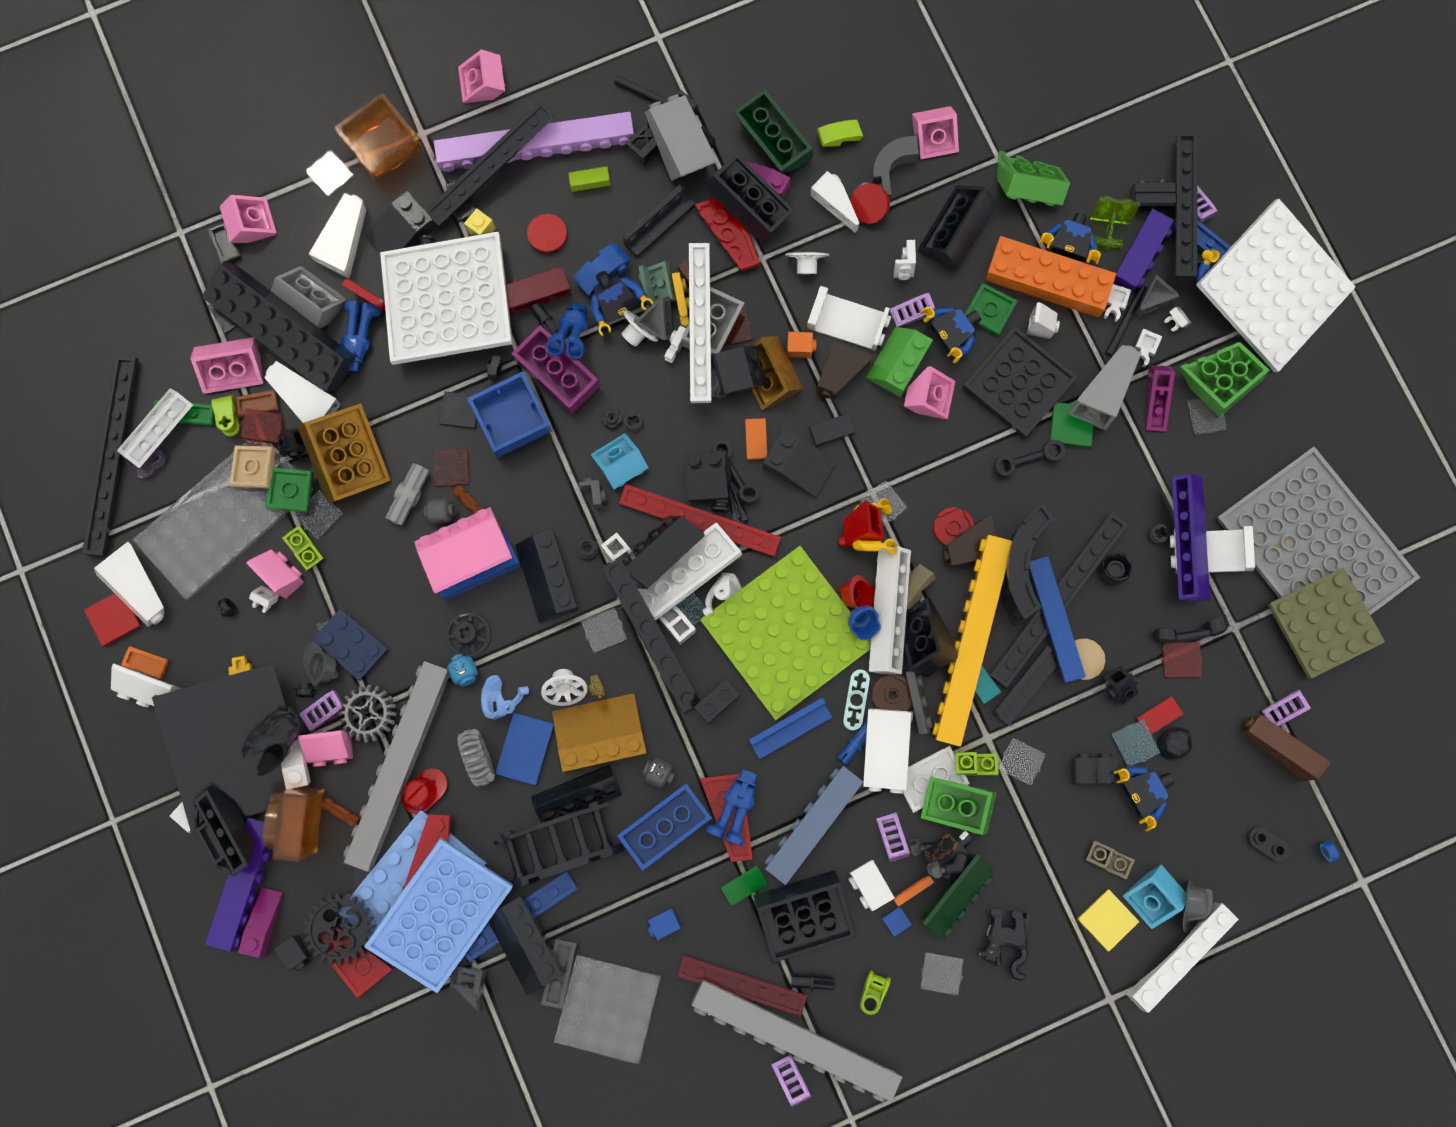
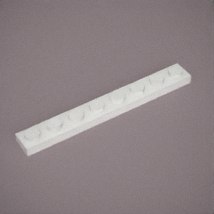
(699, 323)

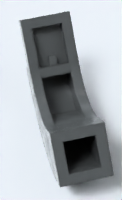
(893, 154)

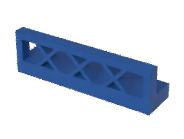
(790, 728)

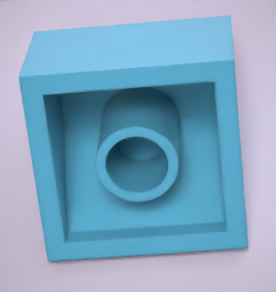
(619, 461)
(1156, 897)

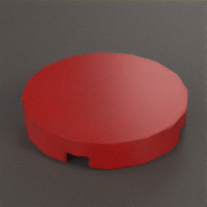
(870, 202)
(547, 233)
(947, 524)

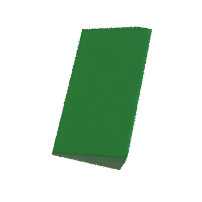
(744, 885)

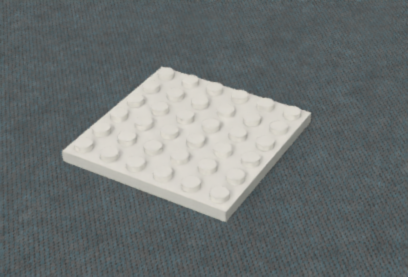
(1276, 285)
(445, 298)

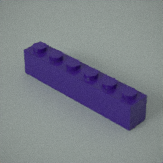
(1190, 538)
(239, 895)

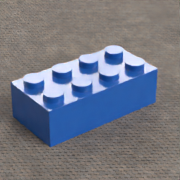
(664, 827)

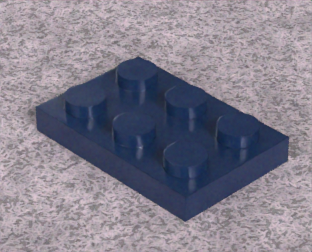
(350, 644)

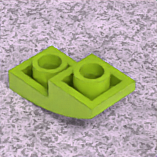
(837, 132)
(303, 547)
(976, 764)

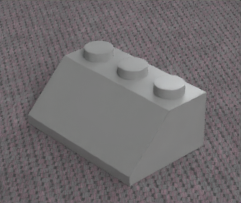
(308, 296)
(723, 315)

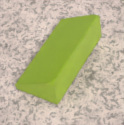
(589, 179)

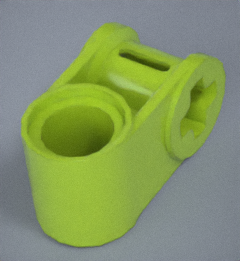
(226, 415)
(874, 991)

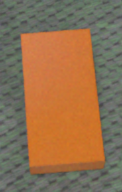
(756, 439)
(145, 662)
(913, 890)

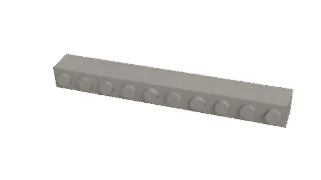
(396, 767)
(796, 1040)

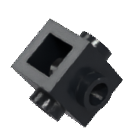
(291, 443)
(1121, 685)

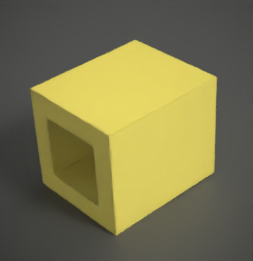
(479, 224)

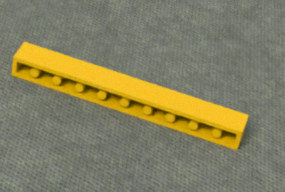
(973, 640)

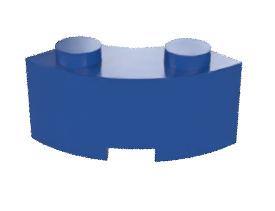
(609, 259)

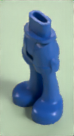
(574, 320)
(358, 343)
(740, 797)

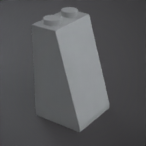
(679, 137)
(1105, 394)

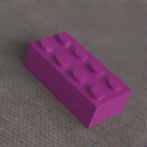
(559, 375)

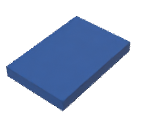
(525, 749)

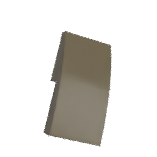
(918, 581)
(1110, 860)

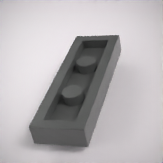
(920, 703)
(556, 991)

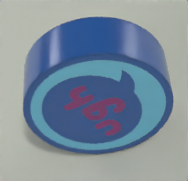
(1329, 851)

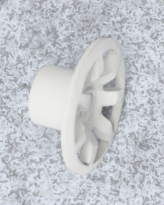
(808, 263)
(633, 333)
(564, 685)

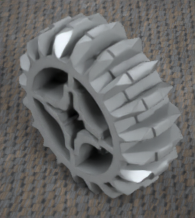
(364, 720)
(476, 757)

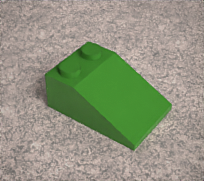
(958, 805)

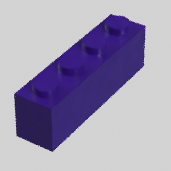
(1145, 246)

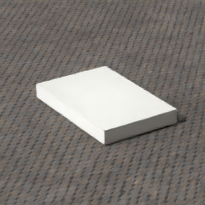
(936, 765)

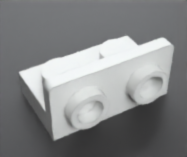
(905, 267)

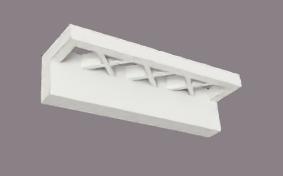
(154, 427)

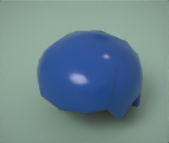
(864, 622)

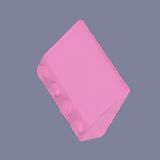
(462, 549)

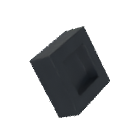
(494, 367)

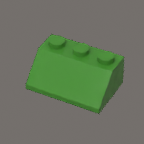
(899, 360)

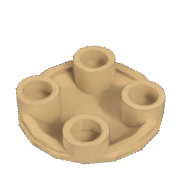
(1091, 657)

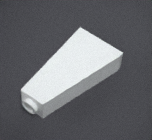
(340, 236)
(300, 395)
(129, 581)

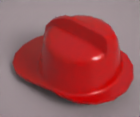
(857, 593)
(424, 790)

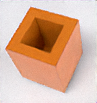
(800, 345)

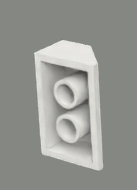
(137, 685)

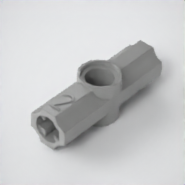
(407, 494)

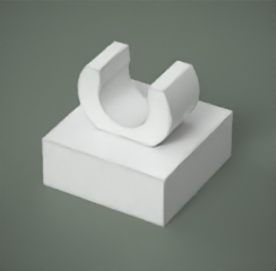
(1179, 317)
(263, 597)

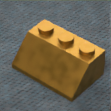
(779, 374)

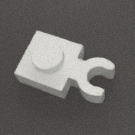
(1117, 300)
(676, 344)
(1147, 344)

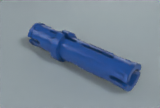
(854, 745)

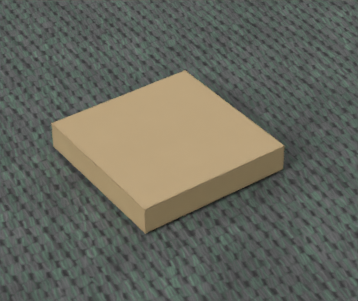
(252, 467)

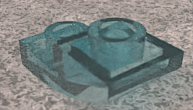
(692, 608)

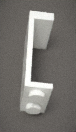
(848, 320)
(1226, 550)
(887, 750)

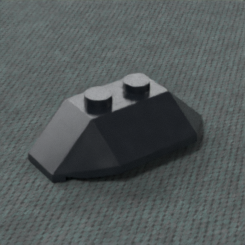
(222, 832)

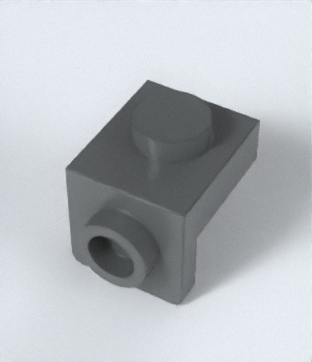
(597, 494)

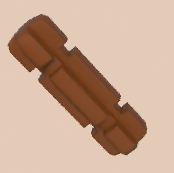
(466, 499)
(340, 812)

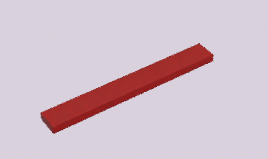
(664, 507)

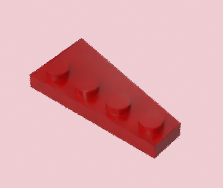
(730, 233)
(715, 790)
(435, 828)
(360, 973)

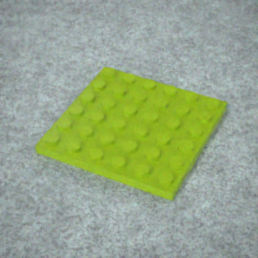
(786, 633)

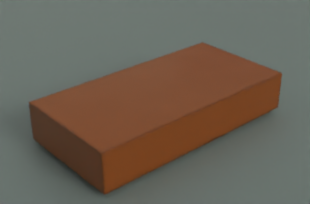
(262, 401)

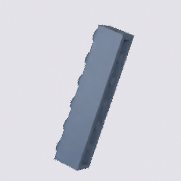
(814, 824)

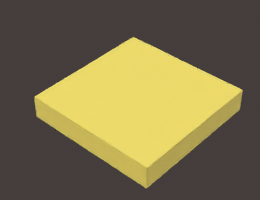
(1108, 920)

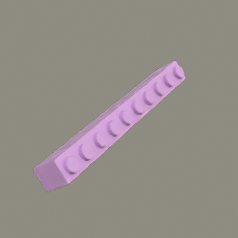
(552, 139)

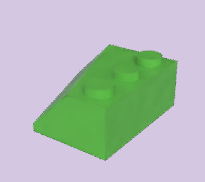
(1031, 181)
(1224, 377)

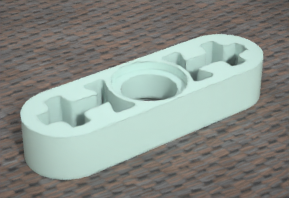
(864, 685)

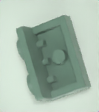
(657, 282)

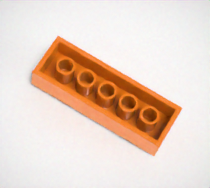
(1050, 277)

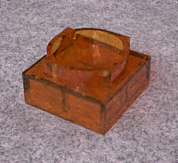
(378, 137)
(293, 823)

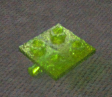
(1113, 211)

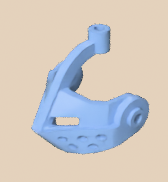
(492, 693)

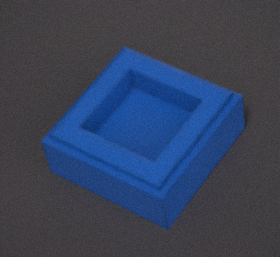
(896, 921)

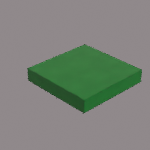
(992, 307)
(1068, 428)
(290, 490)

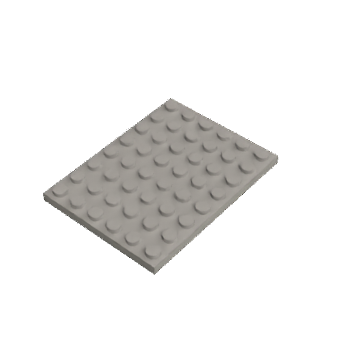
(1324, 534)

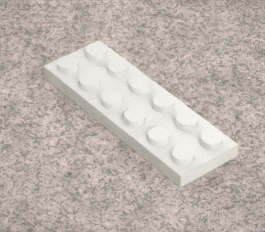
(690, 572)

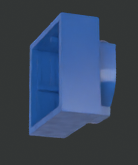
(509, 414)

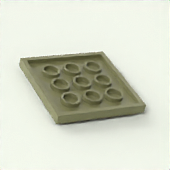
(1326, 623)

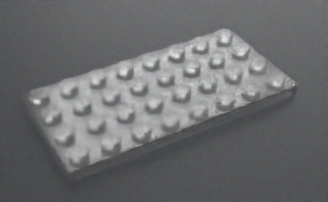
(209, 527)

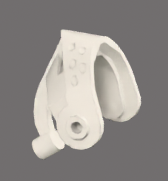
(723, 589)

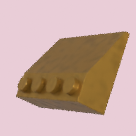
(343, 453)
(599, 733)

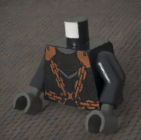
(946, 856)

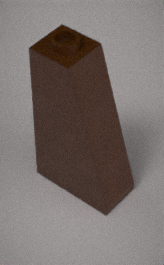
(1285, 748)

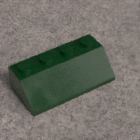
(774, 132)
(955, 897)

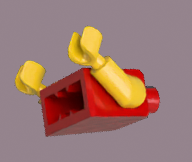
(864, 528)

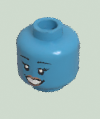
(462, 670)

